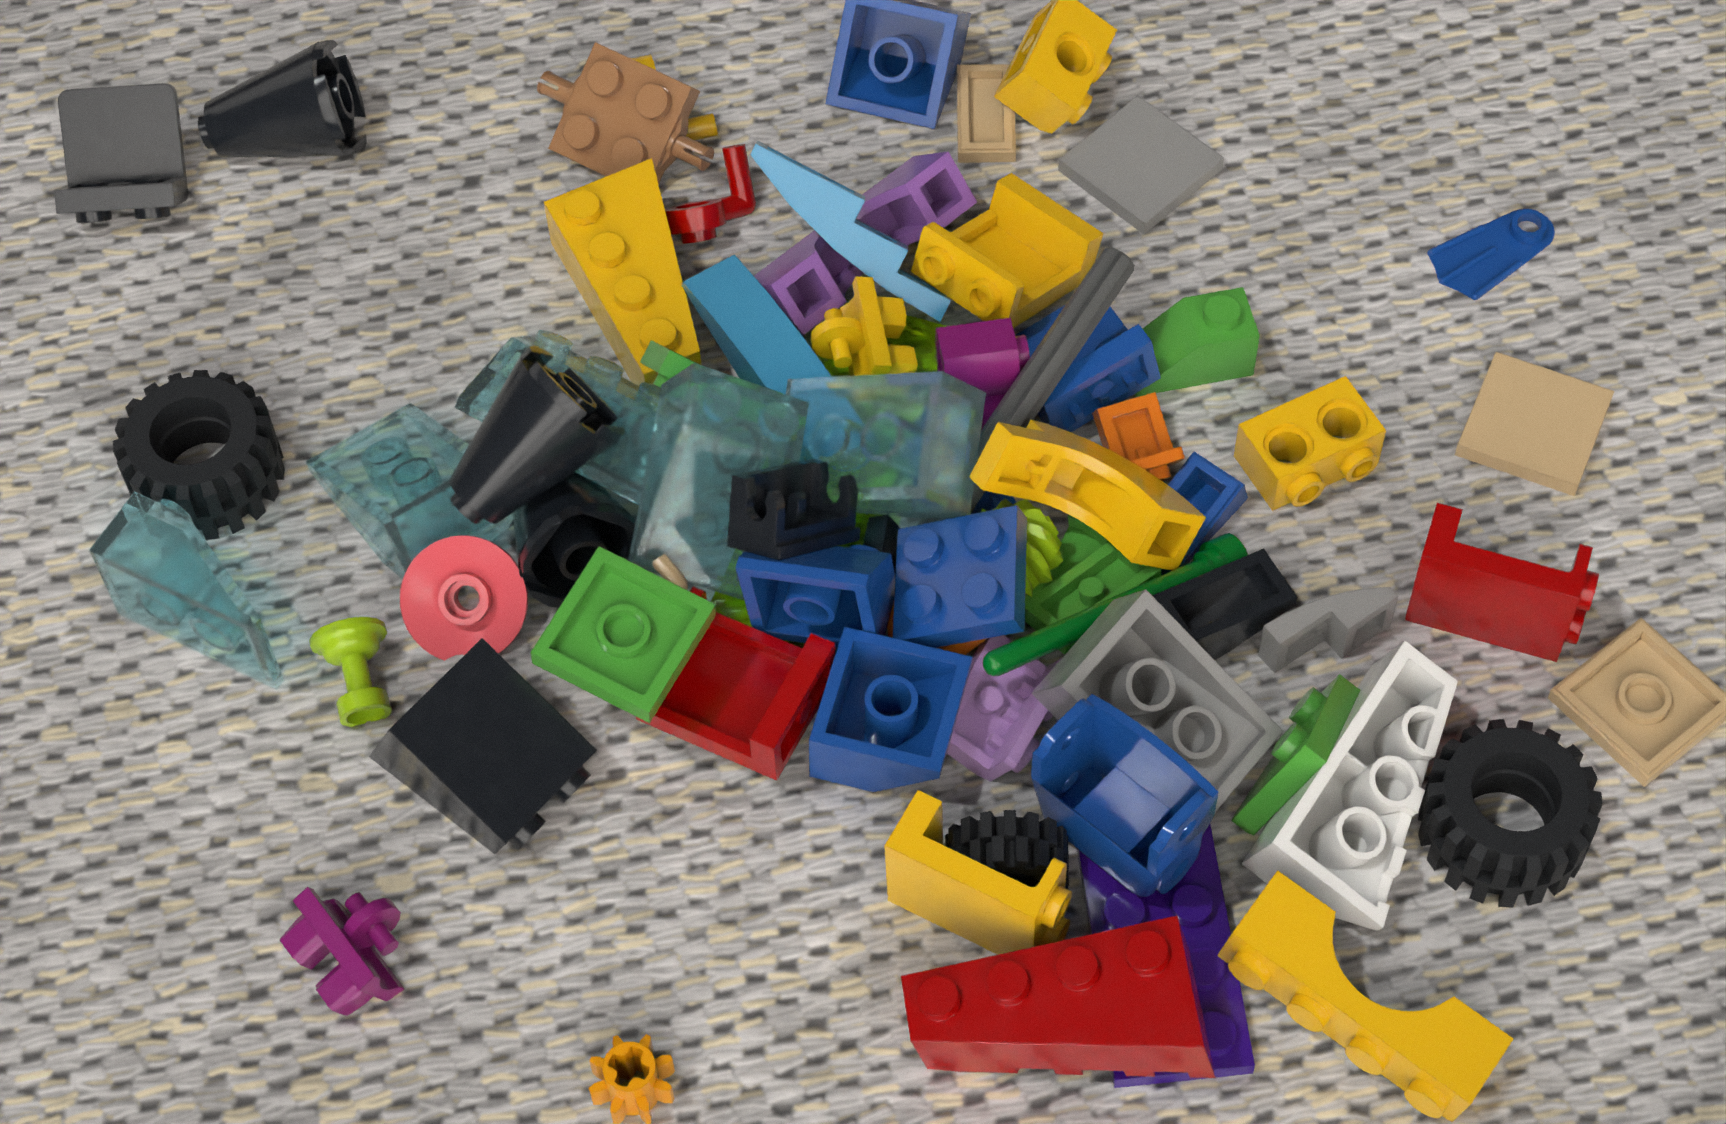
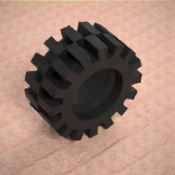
(1011, 844)

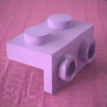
(998, 716)

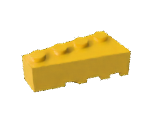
(625, 265)

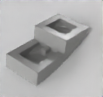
(1339, 620)

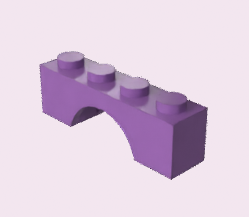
(816, 277)

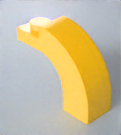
(1094, 485)

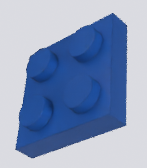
(961, 578)

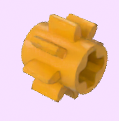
(640, 1094)

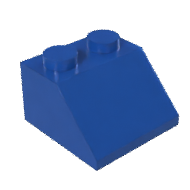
(897, 59)
(818, 592)
(886, 712)

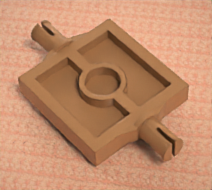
(623, 116)

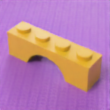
(1431, 1053)

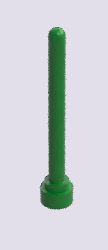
(1069, 630)

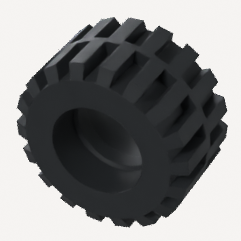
(192, 414)
(1499, 858)

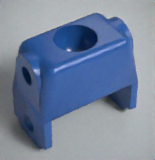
(1122, 796)

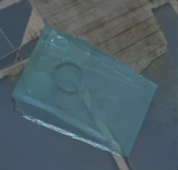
(702, 436)
(899, 436)
(397, 486)
(176, 585)

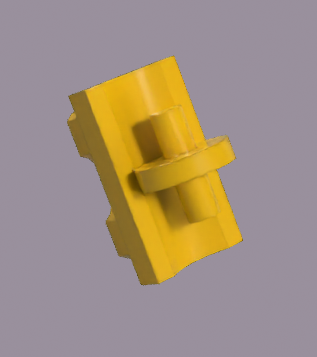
(859, 331)

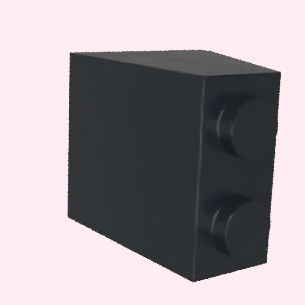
(486, 750)

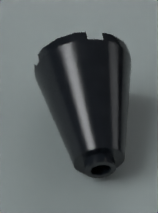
(289, 110)
(531, 439)
(562, 532)

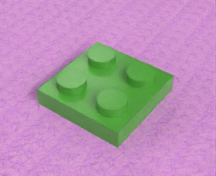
(623, 634)

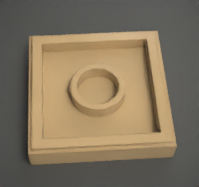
(1534, 423)
(1641, 701)

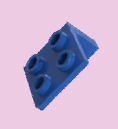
(1104, 372)

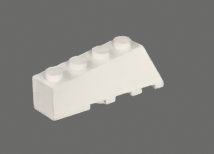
(1351, 818)

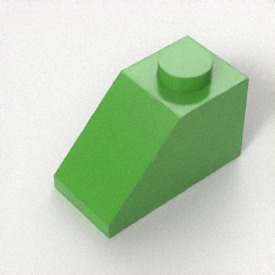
(1203, 341)

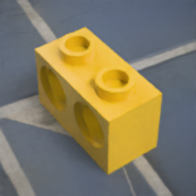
(1304, 435)

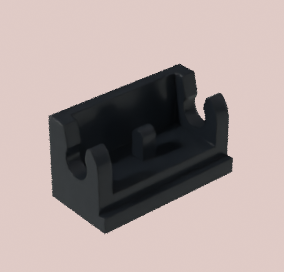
(788, 510)

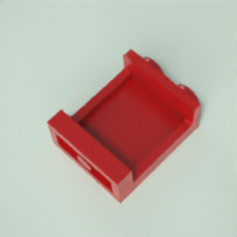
(1498, 595)
(747, 694)

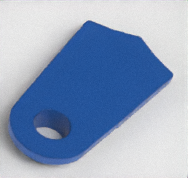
(1490, 252)

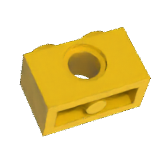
(1057, 65)

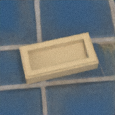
(983, 122)

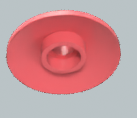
(432, 603)

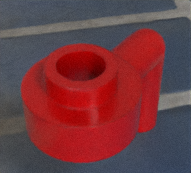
(698, 219)

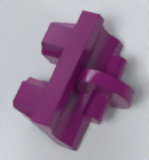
(329, 928)

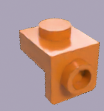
(1139, 434)

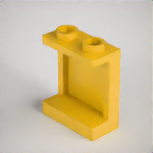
(1010, 256)
(966, 893)

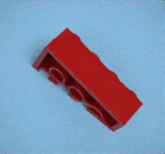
(1066, 1006)

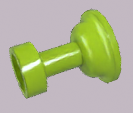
(351, 645)

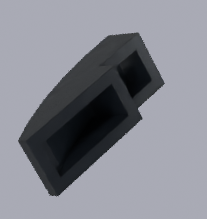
(1229, 602)

